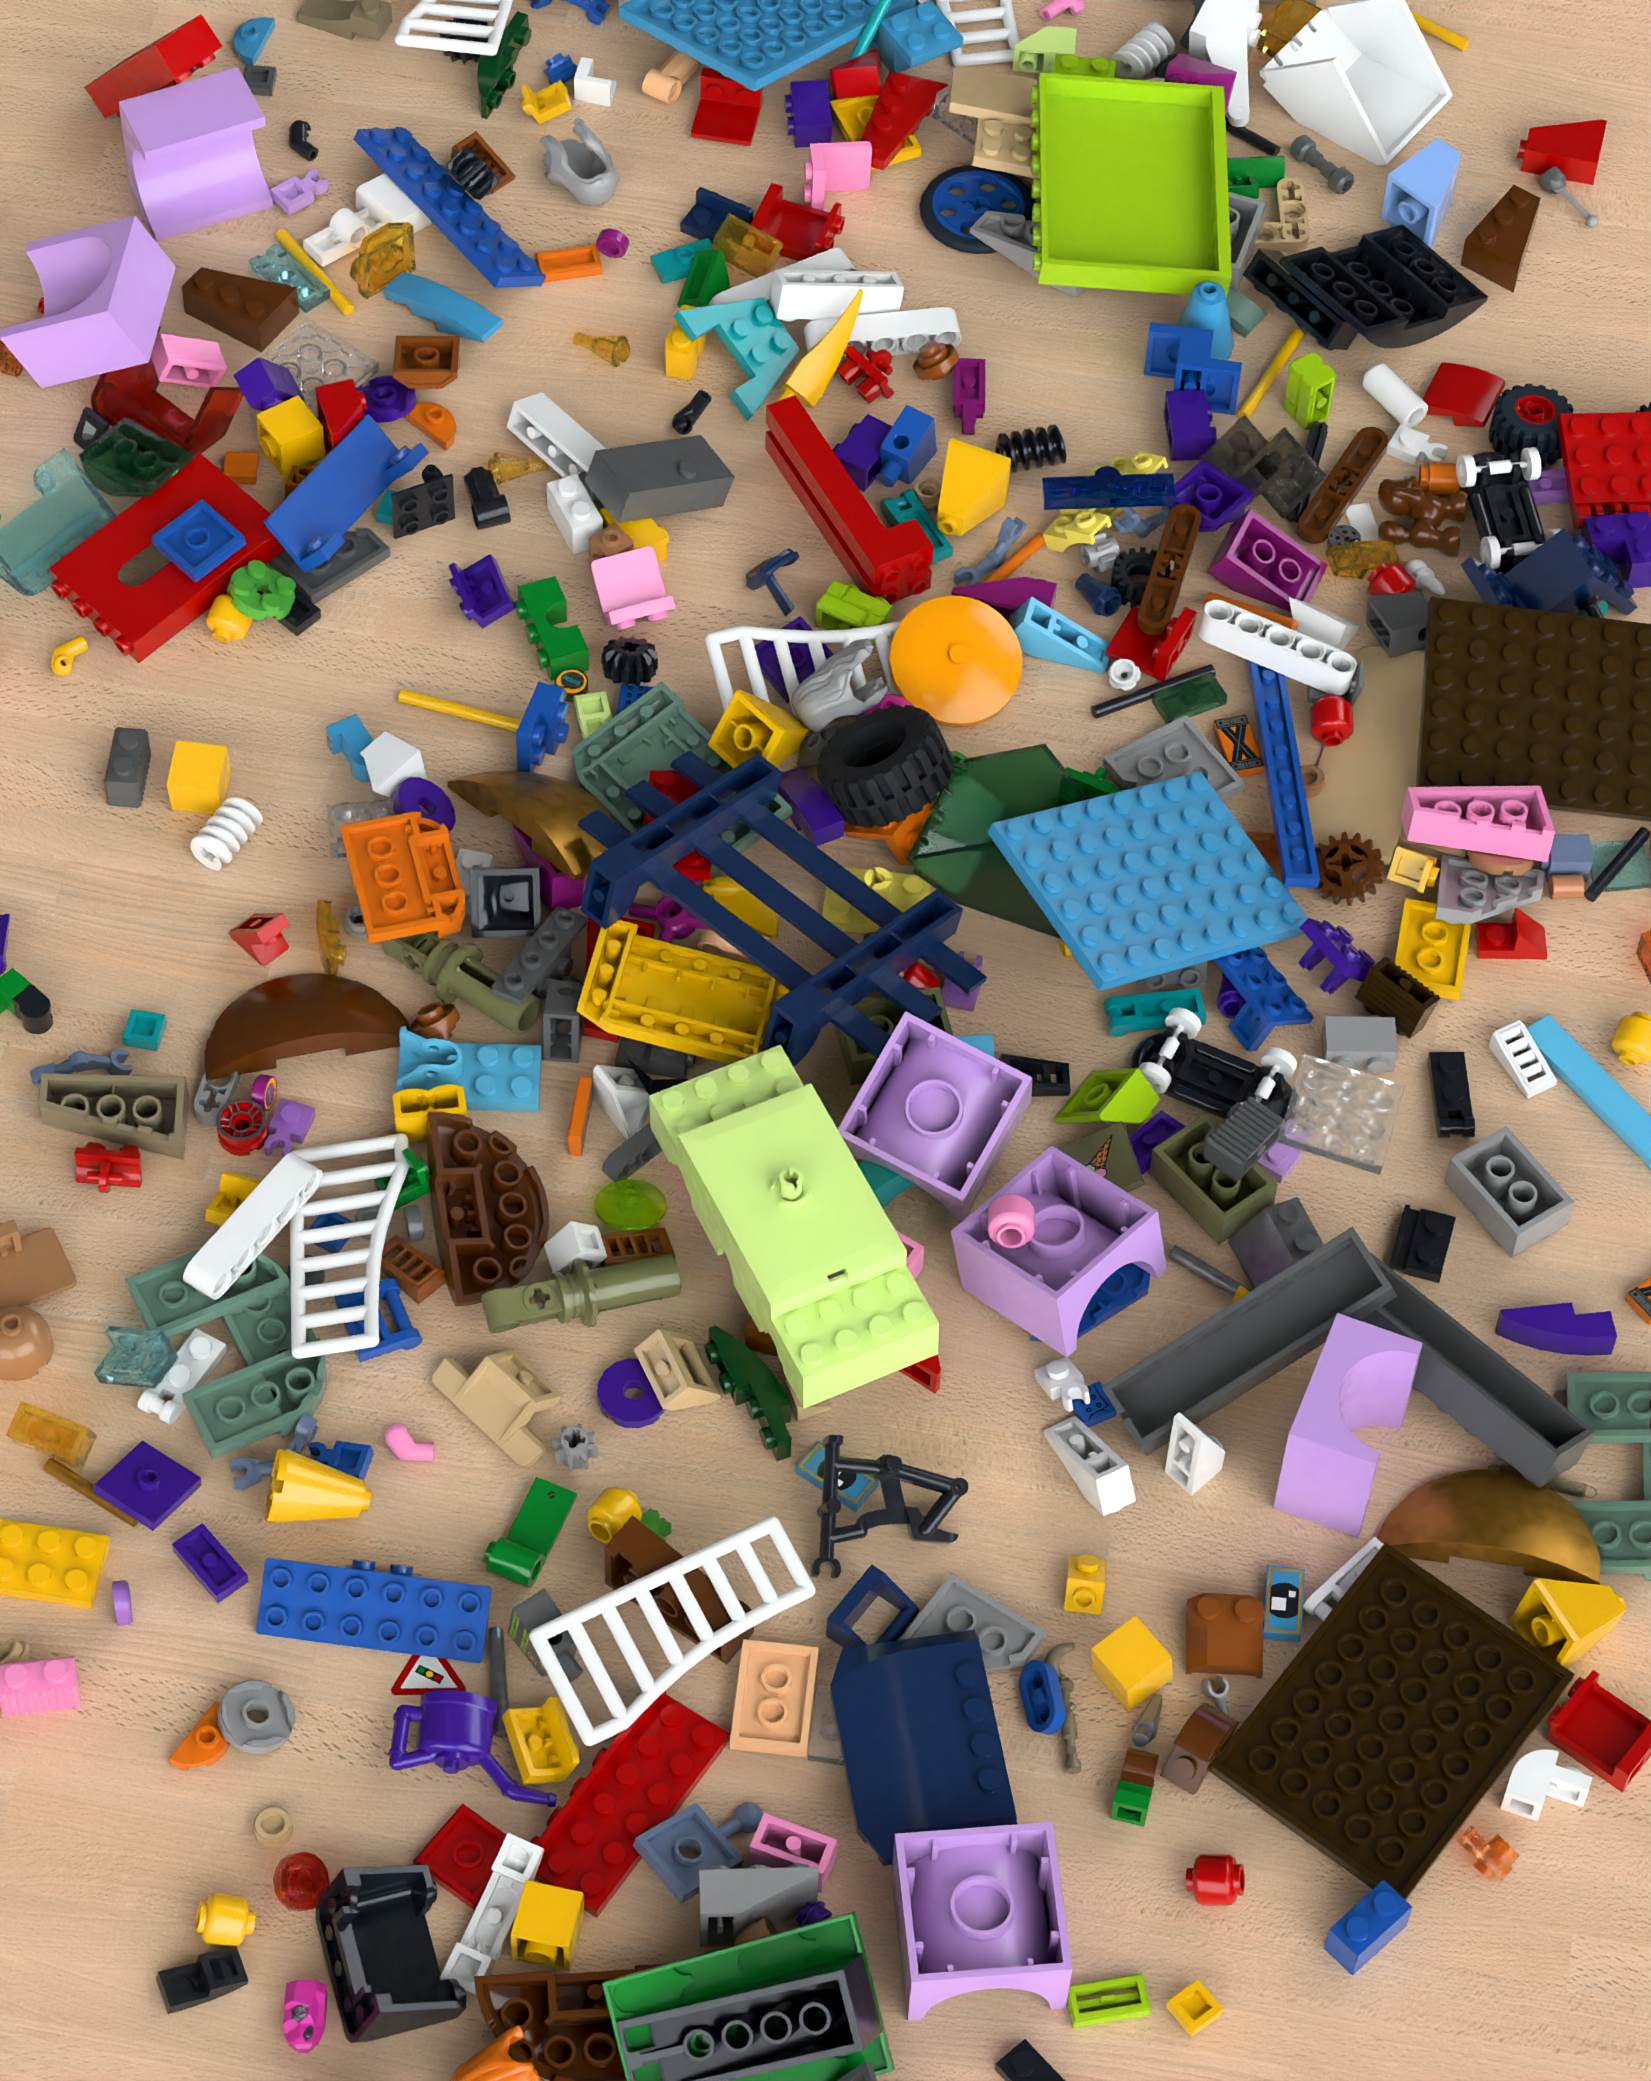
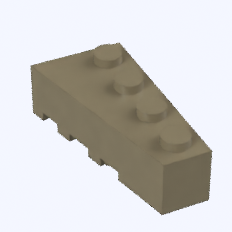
(119, 1109)

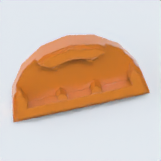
(434, 422)
(203, 1743)

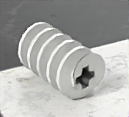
(1143, 52)
(225, 832)

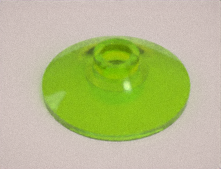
(630, 1205)

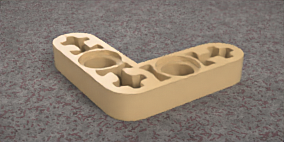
(1281, 230)

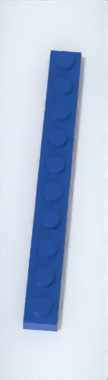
(1283, 777)

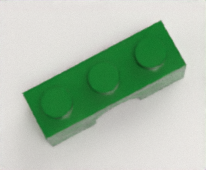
(541, 607)

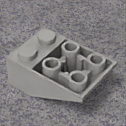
(740, 1896)

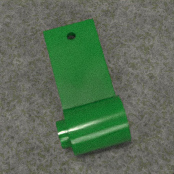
(532, 1534)

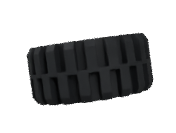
(885, 766)

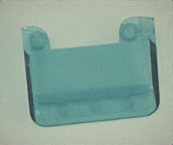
(52, 525)

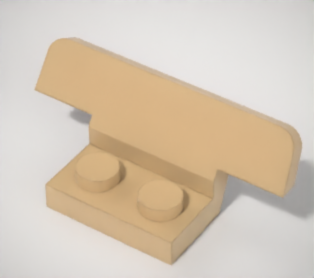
(501, 1400)

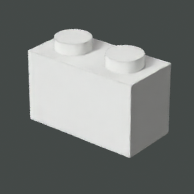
(573, 512)

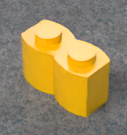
(681, 353)
(412, 1106)

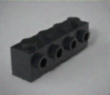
(1298, 301)

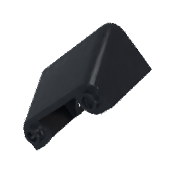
(384, 1952)

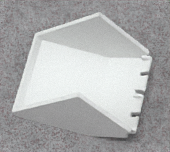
(1360, 77)

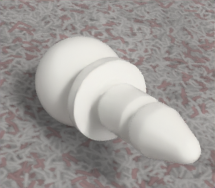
(1424, 576)

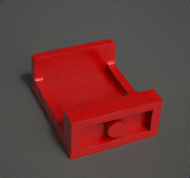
(799, 227)
(1601, 1732)

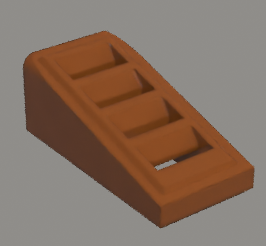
(485, 152)
(632, 1239)
(419, 1289)

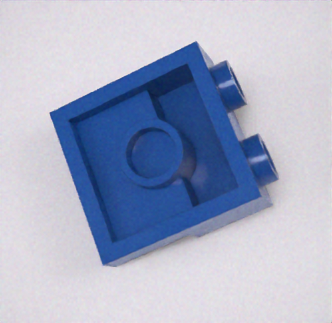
(542, 726)

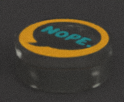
(574, 682)

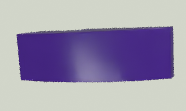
(811, 807)
(1558, 1329)

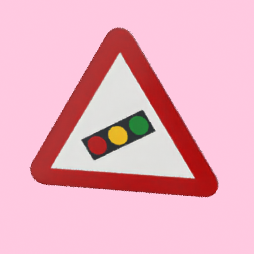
(426, 1675)

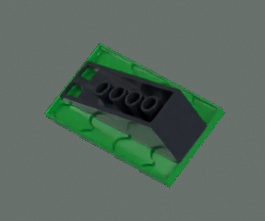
(754, 2011)

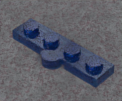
(1108, 490)

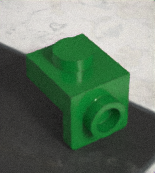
(415, 1183)

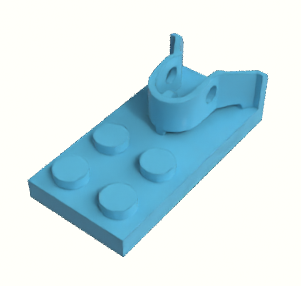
(492, 1074)

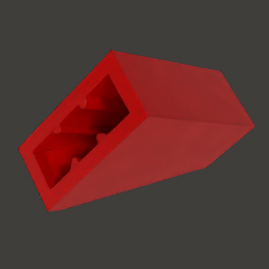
(1569, 146)

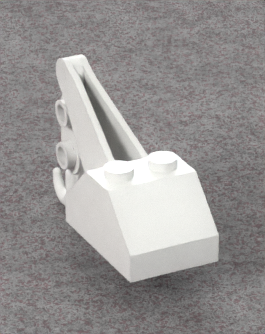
(1223, 37)

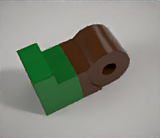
(1135, 1787)

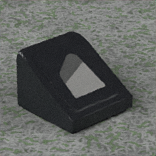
(89, 428)

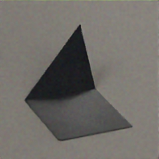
(654, 1085)

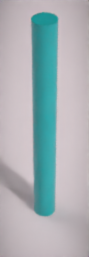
(869, 31)

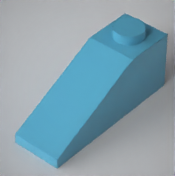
(1056, 638)

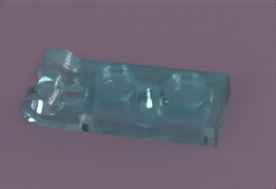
(289, 272)

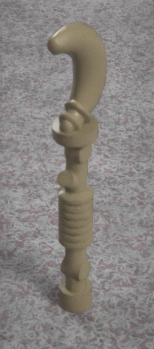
(1068, 1729)

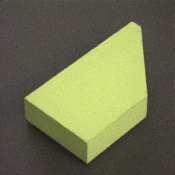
(591, 712)

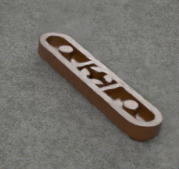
(1327, 505)
(1163, 593)

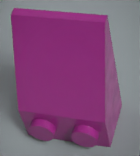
(1265, 563)

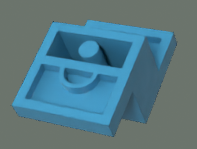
(915, 37)

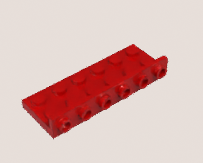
(626, 1793)

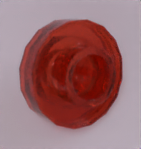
(300, 1881)

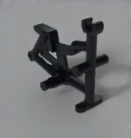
(890, 1473)

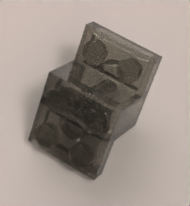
(1268, 467)

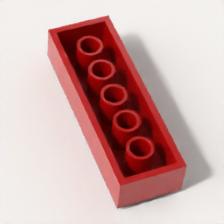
(156, 66)

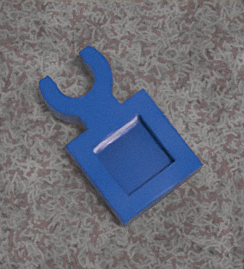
(344, 1456)

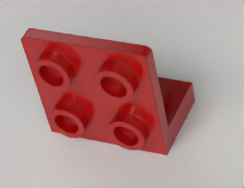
(726, 110)
(1152, 653)

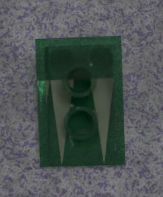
(132, 460)

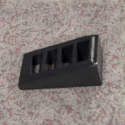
(1034, 1067)

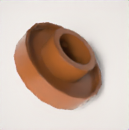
(935, 361)
(435, 1021)

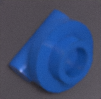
(560, 69)

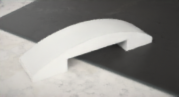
(494, 1914)

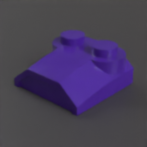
(1213, 494)

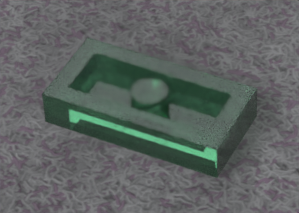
(1189, 698)

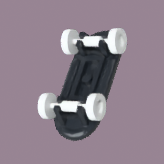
(1503, 505)
(1210, 1076)

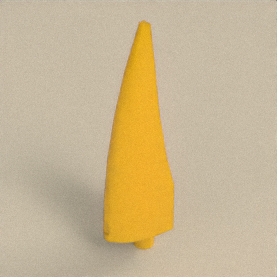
(817, 367)

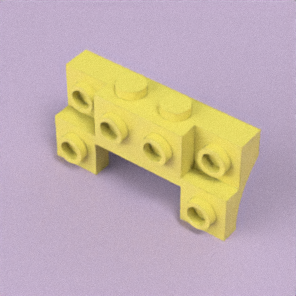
(1082, 524)

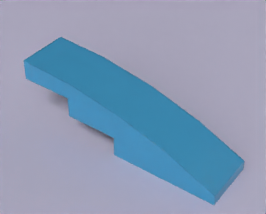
(449, 309)

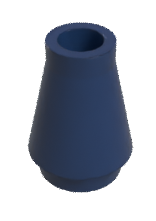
(1100, 596)

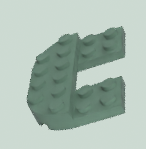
(257, 1312)
(1619, 1412)

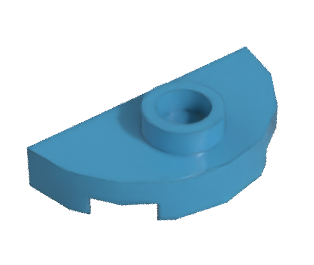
(252, 37)

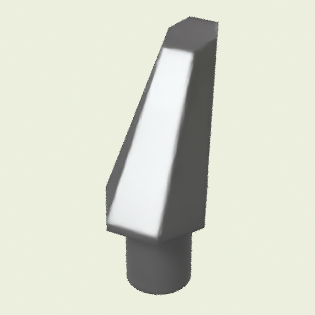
(1147, 1723)

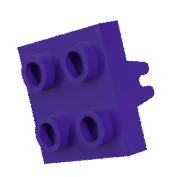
(1337, 948)

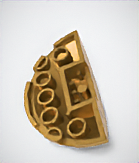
(542, 809)
(1494, 1520)

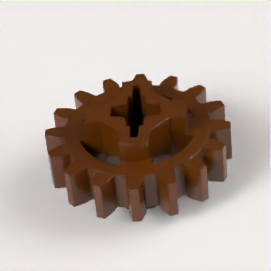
(1362, 873)

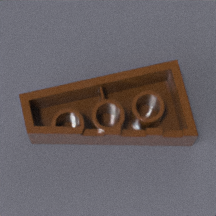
(638, 1552)

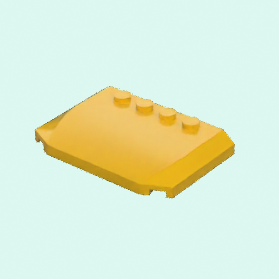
(677, 996)

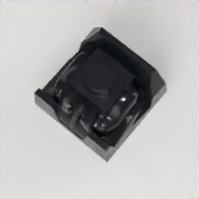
(505, 901)

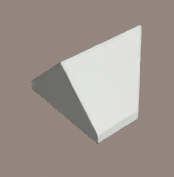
(1322, 624)
(391, 763)
(621, 1097)

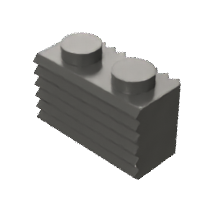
(127, 767)
(1243, 1138)

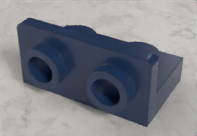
(709, 214)

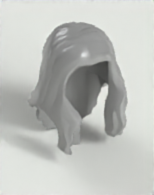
(582, 171)
(828, 690)

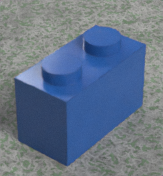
(1367, 1927)

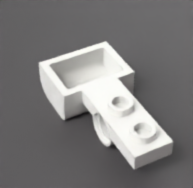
(378, 203)

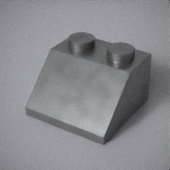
(1274, 1241)

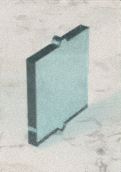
(1633, 876)

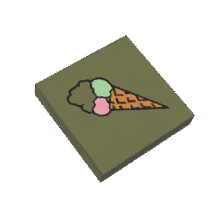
(1109, 1155)

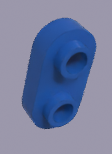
(1042, 1697)

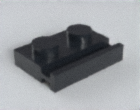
(1422, 1243)

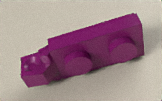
(969, 392)

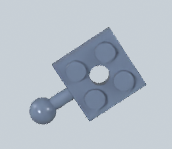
(694, 1830)

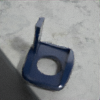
(763, 575)

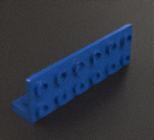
(339, 492)
(1266, 994)

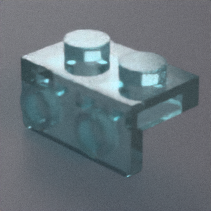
(136, 1358)

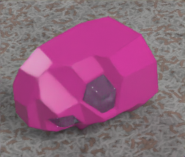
(304, 2014)

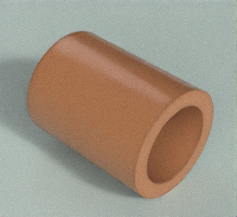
(1566, 886)

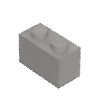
(1360, 1042)

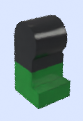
(25, 1002)

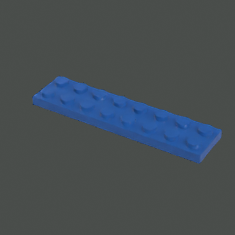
(450, 207)

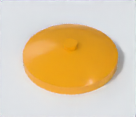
(955, 660)

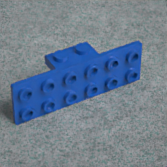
(374, 1609)

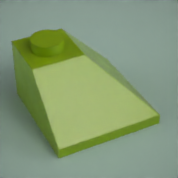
(1110, 1098)

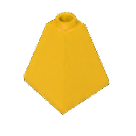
(972, 487)
(756, 727)
(1566, 1617)

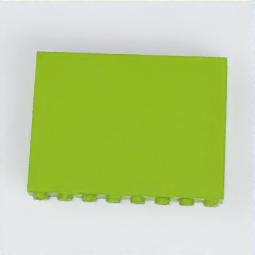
(1129, 184)

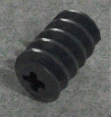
(1032, 446)

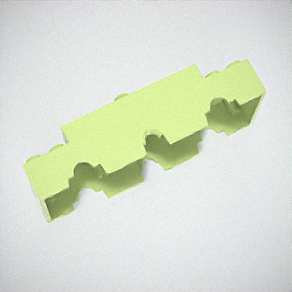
(789, 1212)

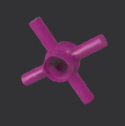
(671, 917)

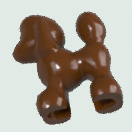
(1428, 511)

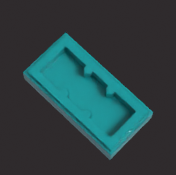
(676, 262)

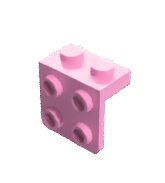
(836, 168)
(630, 588)

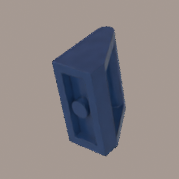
(856, 1602)

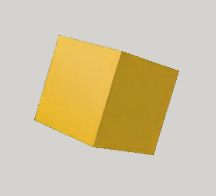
(290, 435)
(198, 777)
(1131, 1663)
(547, 1925)

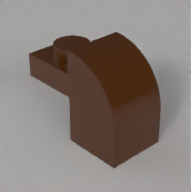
(1198, 1746)

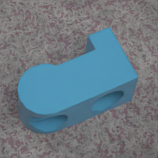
(350, 738)

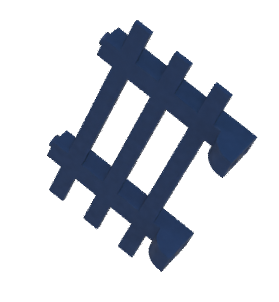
(812, 998)

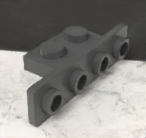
(542, 958)

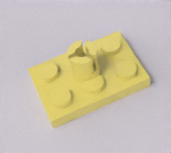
(897, 888)

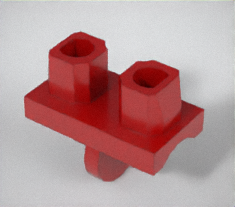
(874, 382)
(108, 1167)

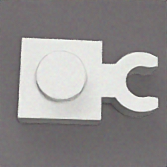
(1414, 446)
(1062, 1380)

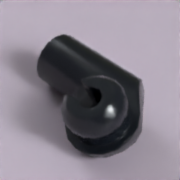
(687, 417)

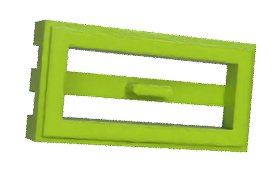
(1112, 2014)

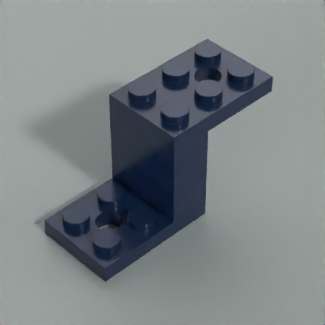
(1554, 578)

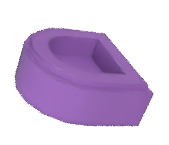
(122, 1602)

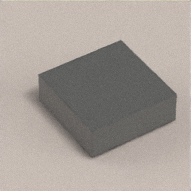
(260, 79)

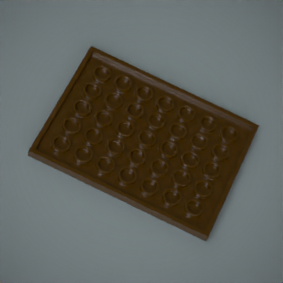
(1538, 705)
(1391, 1723)

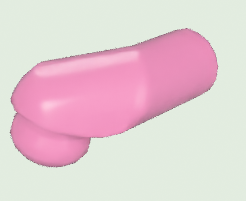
(1056, 7)
(405, 1447)

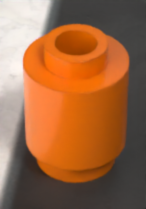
(1439, 478)

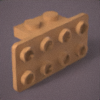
(31, 1266)

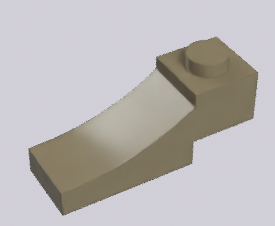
(347, 17)

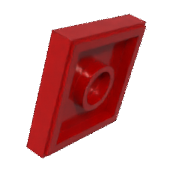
(463, 1855)

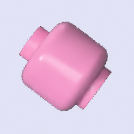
(1011, 1221)

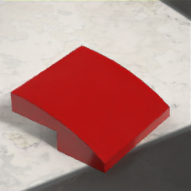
(1463, 393)

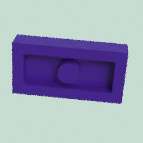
(1151, 1135)
(210, 1563)

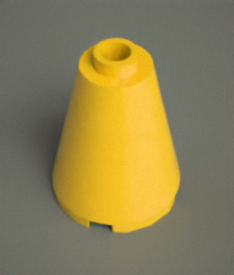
(312, 1491)

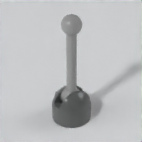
(1555, 182)

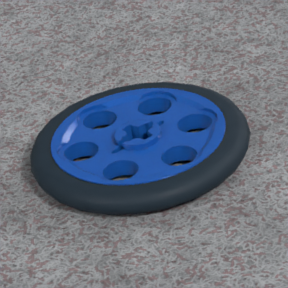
(970, 179)

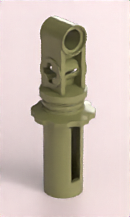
(462, 976)
(582, 1293)

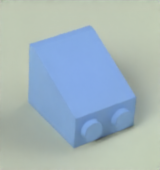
(1422, 190)

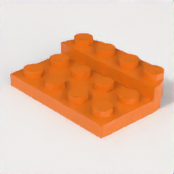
(404, 876)

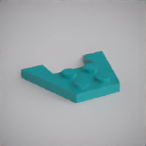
(754, 340)

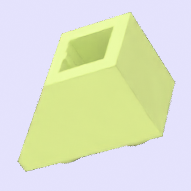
(1039, 50)

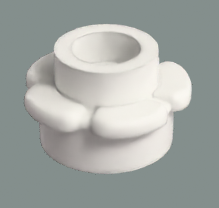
(1124, 666)

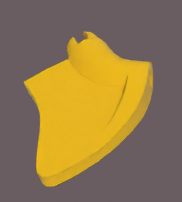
(743, 905)

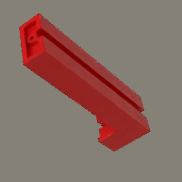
(878, 559)

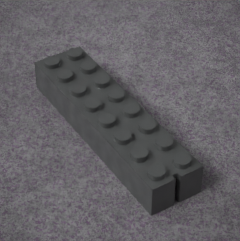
(1248, 1340)
(1483, 1388)

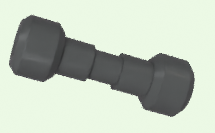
(1339, 179)

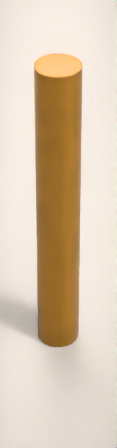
(84, 1487)

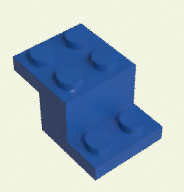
(1185, 356)

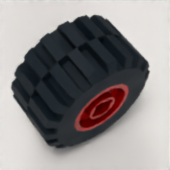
(1528, 419)

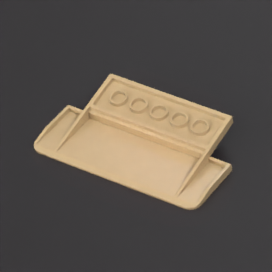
(1002, 117)
(1378, 762)

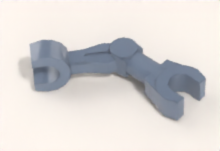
(1141, 527)
(1008, 534)
(81, 1061)
(304, 1433)

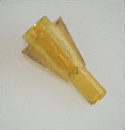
(610, 348)
(509, 467)

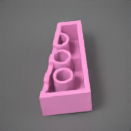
(1481, 819)

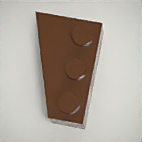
(1502, 238)
(240, 305)

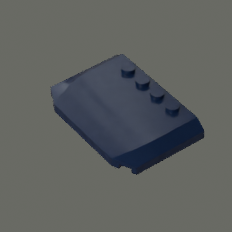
(919, 1738)

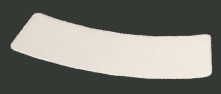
(1362, 519)

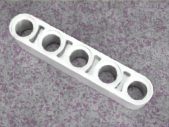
(832, 259)
(895, 331)
(1276, 647)
(252, 1226)

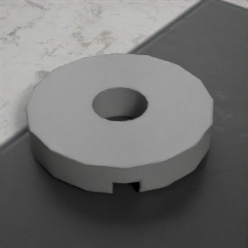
(252, 1736)

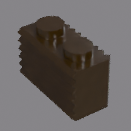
(1394, 993)

